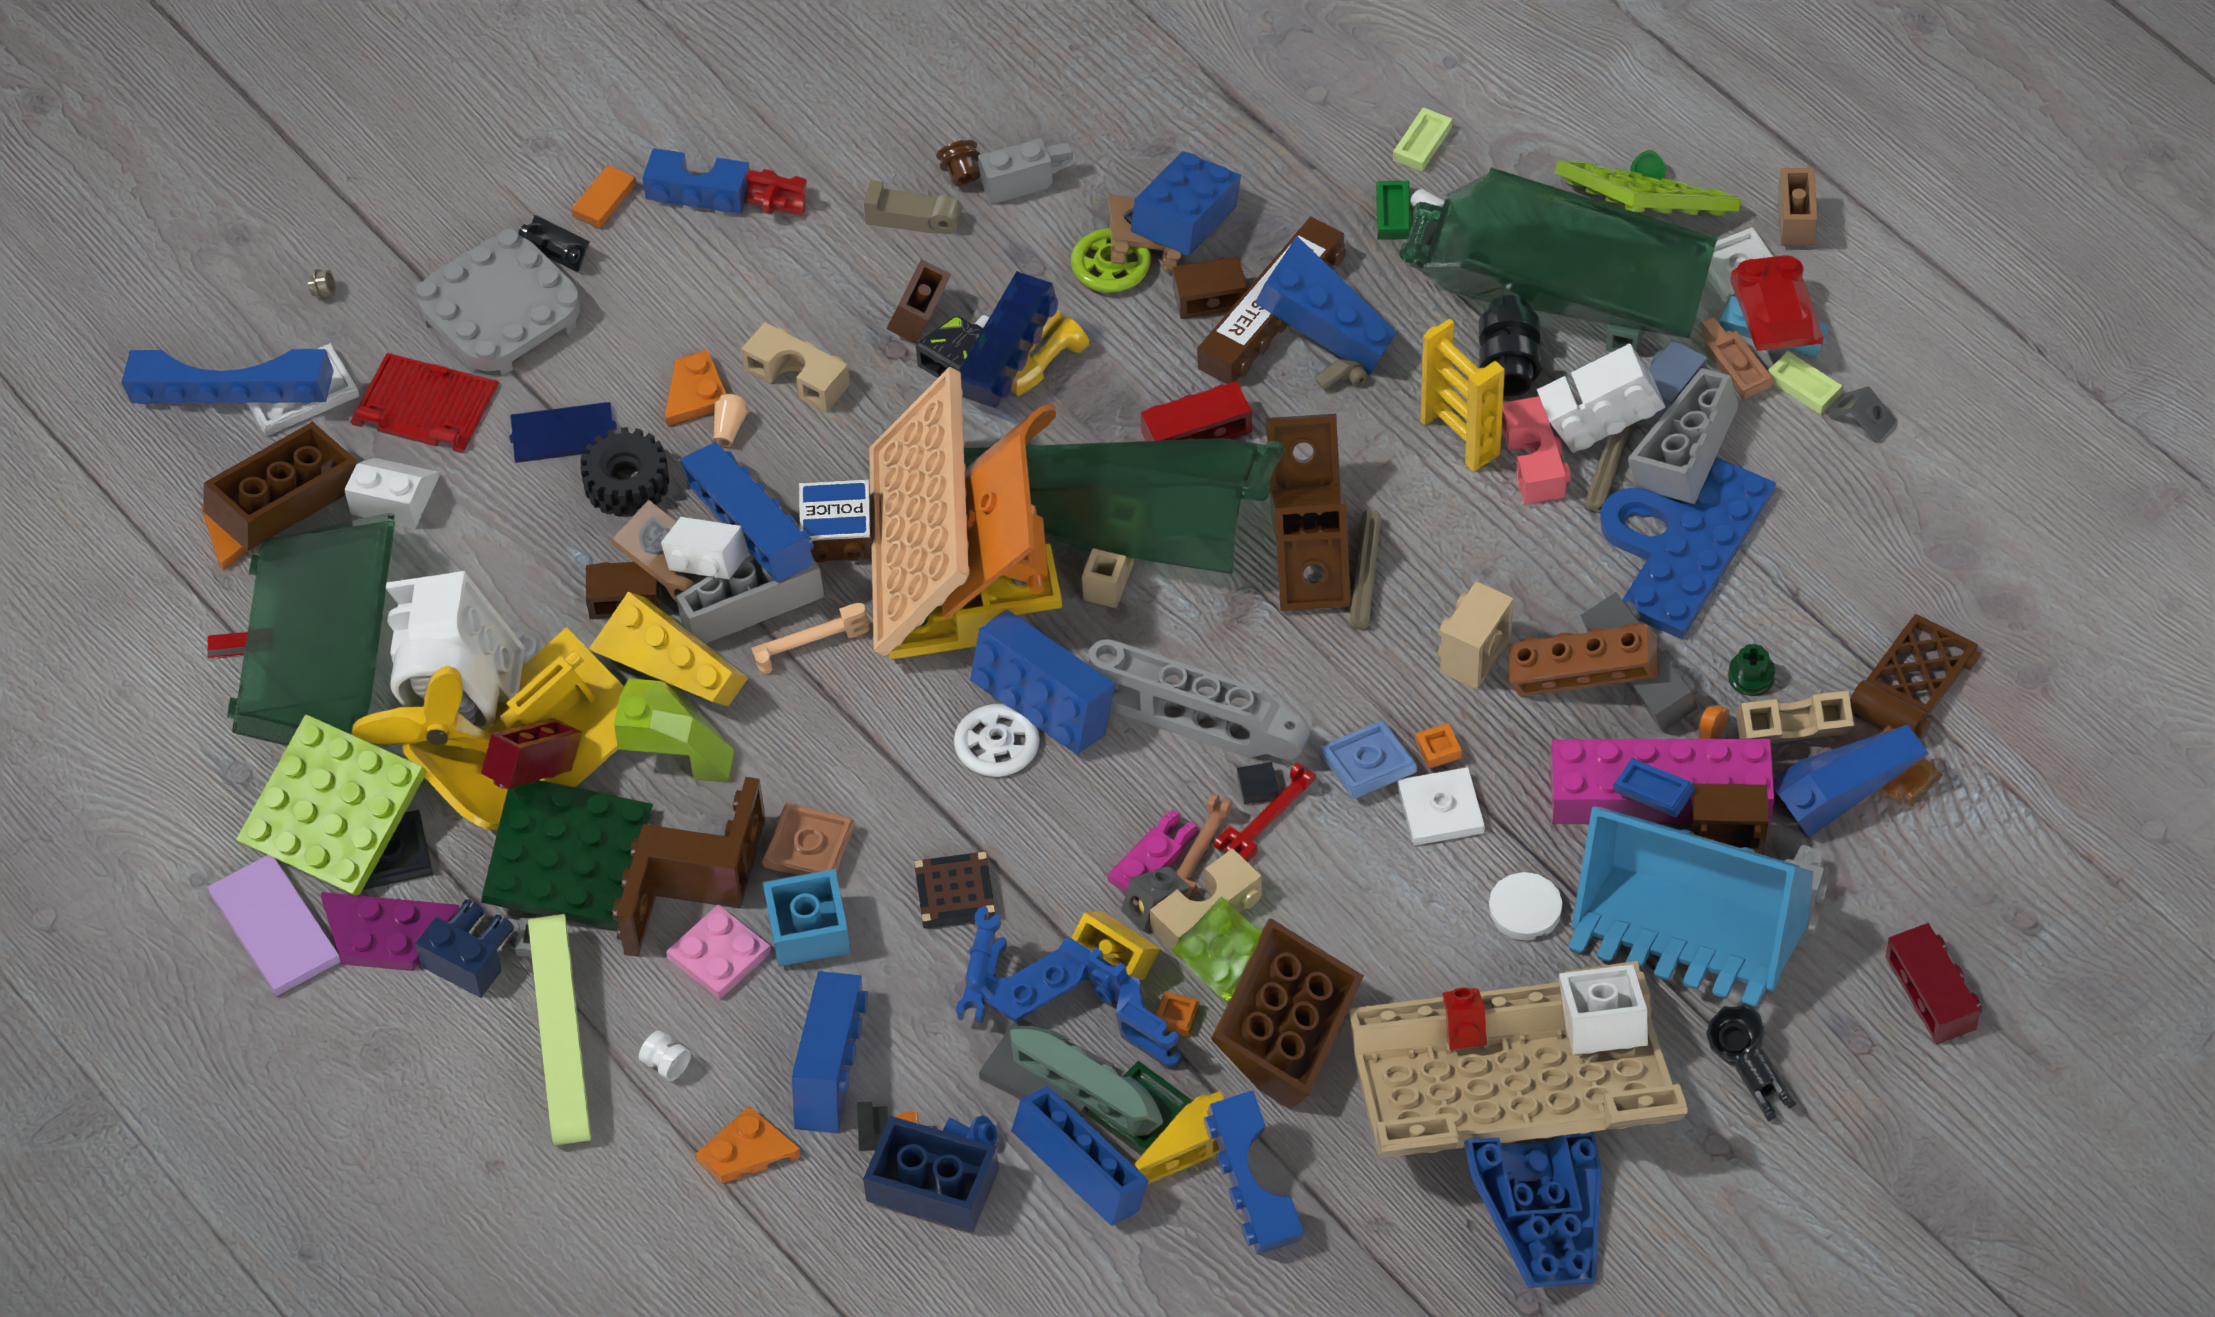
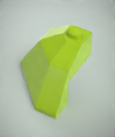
(663, 720)

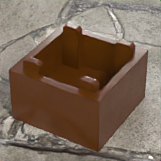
(1731, 814)

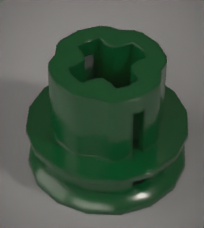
(1751, 679)

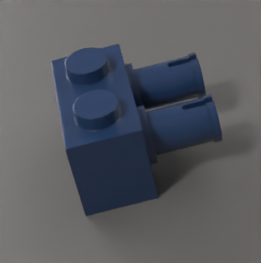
(459, 956)

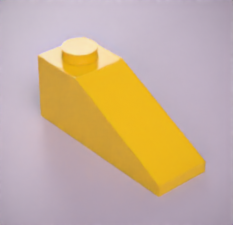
(1181, 1143)

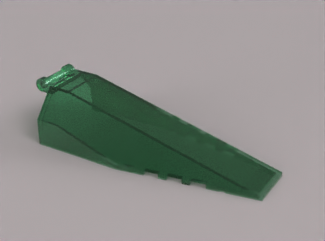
(1149, 497)

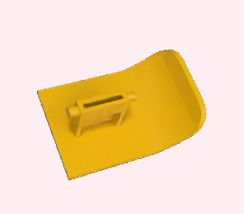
(556, 683)

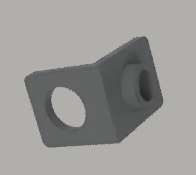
(1867, 411)
(1150, 889)

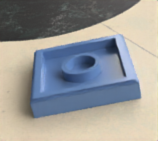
(1368, 759)

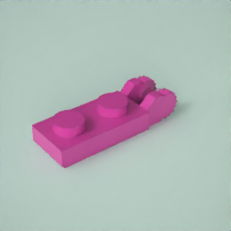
(1153, 851)

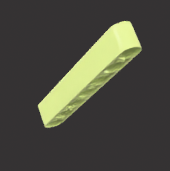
(559, 1030)

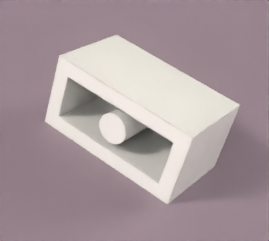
(704, 548)

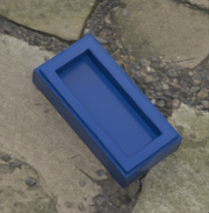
(1654, 787)

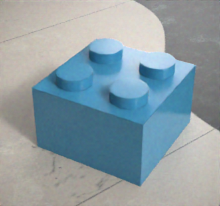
(806, 917)

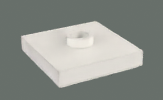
(1440, 806)

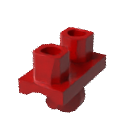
(776, 192)

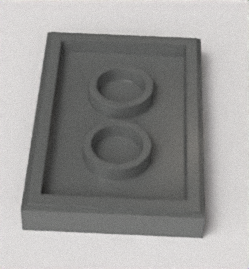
(1014, 1079)

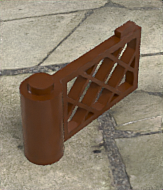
(1894, 704)

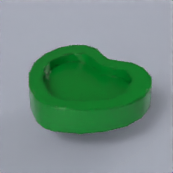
(1649, 164)

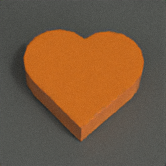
(1713, 722)

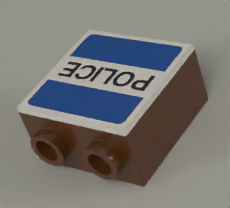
(837, 519)

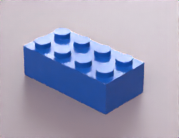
(1042, 681)

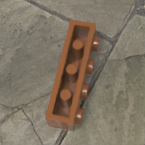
(1583, 659)

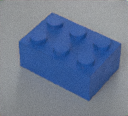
(1185, 203)

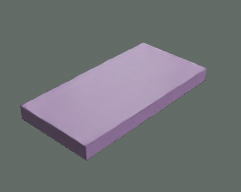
(273, 924)

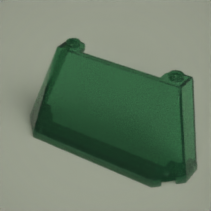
(313, 629)

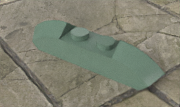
(1091, 1084)

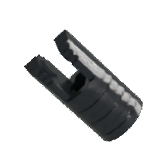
(1763, 1081)

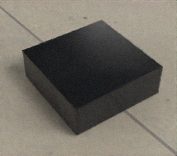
(1257, 782)

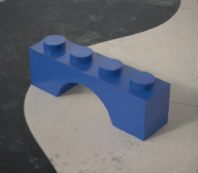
(1268, 1218)

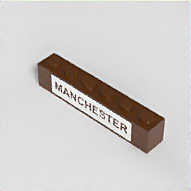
(1250, 328)

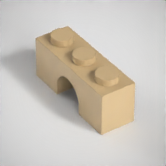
(775, 351)
(1105, 577)
(1811, 718)
(1226, 877)

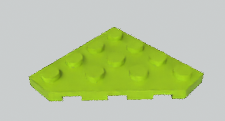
(1646, 192)

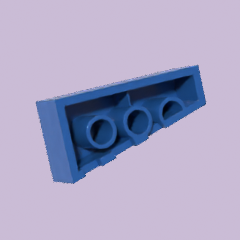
(1324, 307)

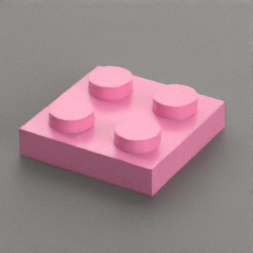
(718, 952)

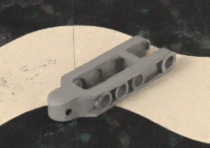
(1147, 697)

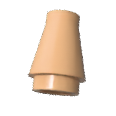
(728, 418)

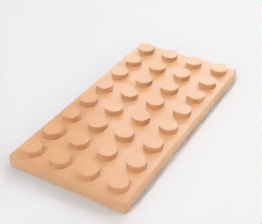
(918, 512)

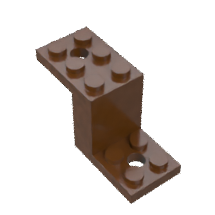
(1309, 514)
(690, 866)

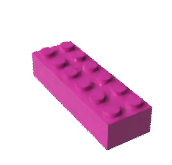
(1588, 768)

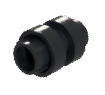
(1512, 338)

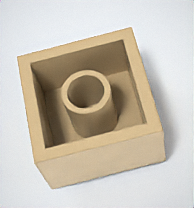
(1475, 634)

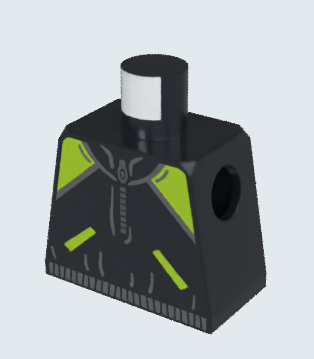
(948, 345)

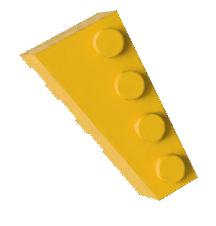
(660, 647)

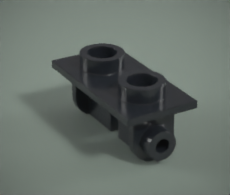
(556, 242)

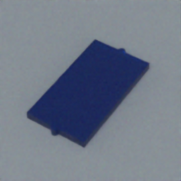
(559, 431)

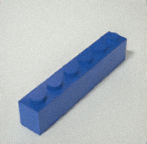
(740, 501)

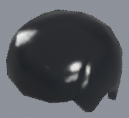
(1735, 1032)

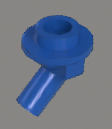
(980, 1130)

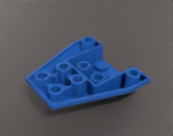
(1543, 1204)

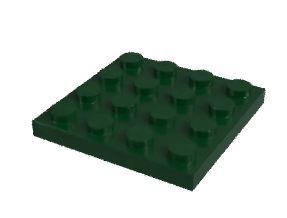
(563, 852)

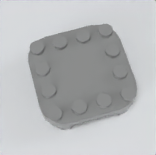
(498, 301)

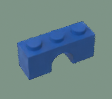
(719, 189)

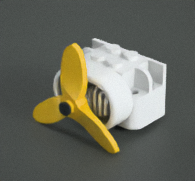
(448, 665)

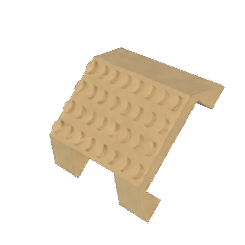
(1512, 1088)

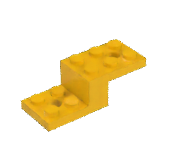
(963, 627)

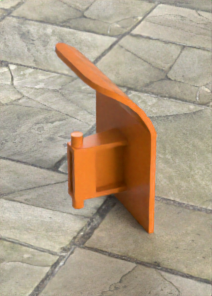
(1001, 523)

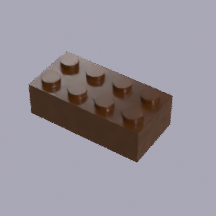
(278, 486)

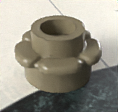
(322, 284)

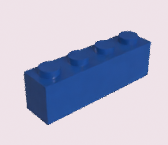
(1079, 1155)

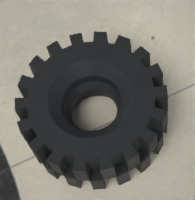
(624, 452)

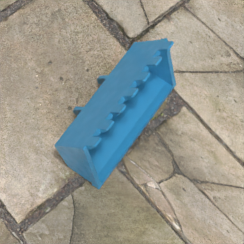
(1689, 904)

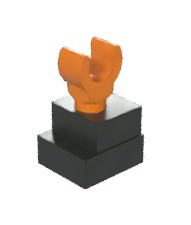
(873, 1121)

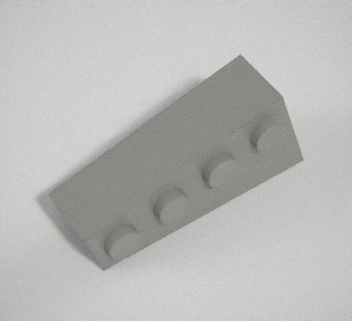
(1686, 438)
(749, 597)

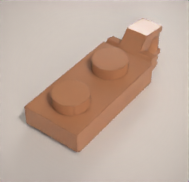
(1735, 359)

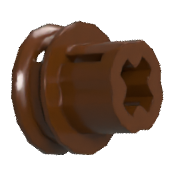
(960, 161)

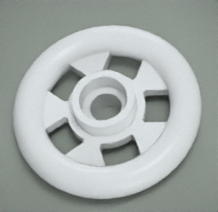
(985, 763)

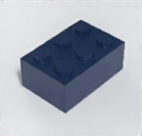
(931, 1173)

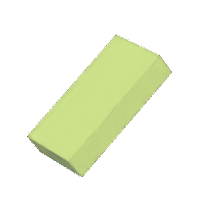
(1422, 139)
(1805, 382)

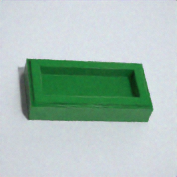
(1393, 210)

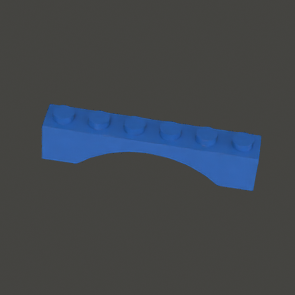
(290, 378)

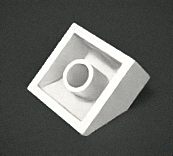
(390, 487)
(1603, 1009)

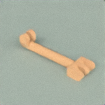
(852, 621)

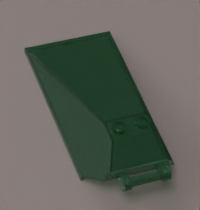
(1563, 254)

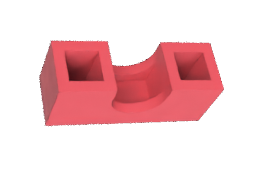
(1542, 473)

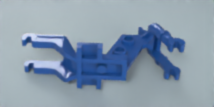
(1053, 978)

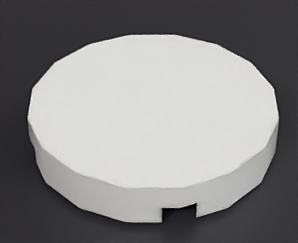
(1525, 906)

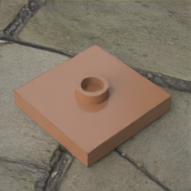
(807, 841)

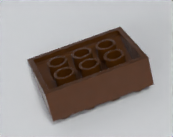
(1285, 1013)

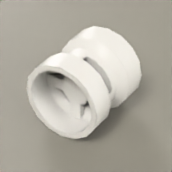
(664, 1055)

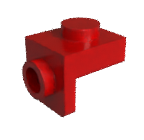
(1465, 1018)

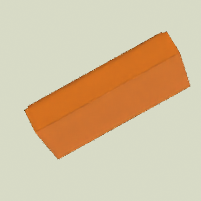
(603, 196)

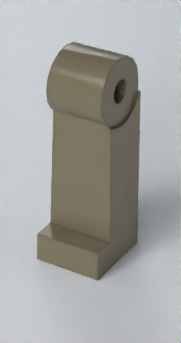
(911, 210)

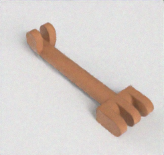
(1218, 812)

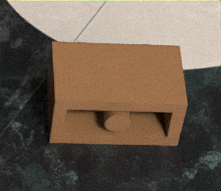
(1797, 206)

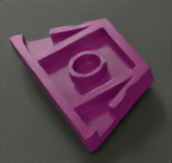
(379, 929)

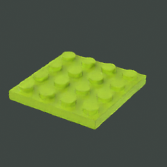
(331, 805)

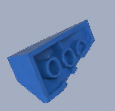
(1837, 780)

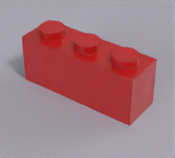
(1205, 415)

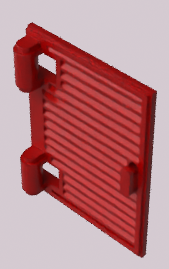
(424, 404)

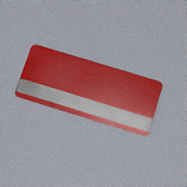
(226, 645)

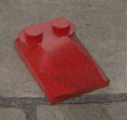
(1776, 303)

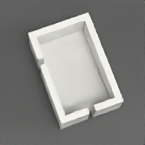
(1613, 393)

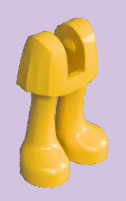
(1064, 334)

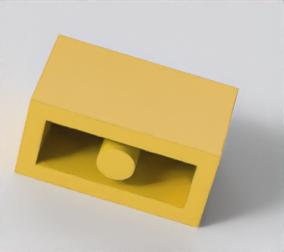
(1116, 943)

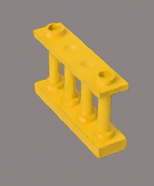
(1482, 389)

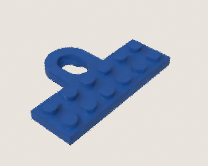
(1693, 550)

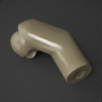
(1342, 370)

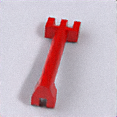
(1243, 840)

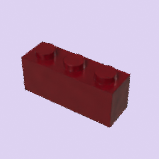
(531, 753)
(1933, 983)

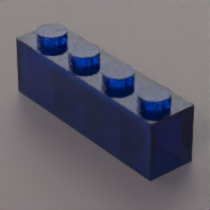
(1007, 339)

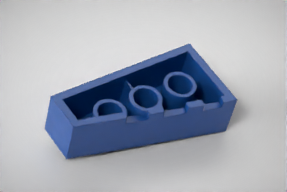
(827, 1051)

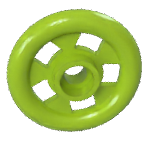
(1106, 282)

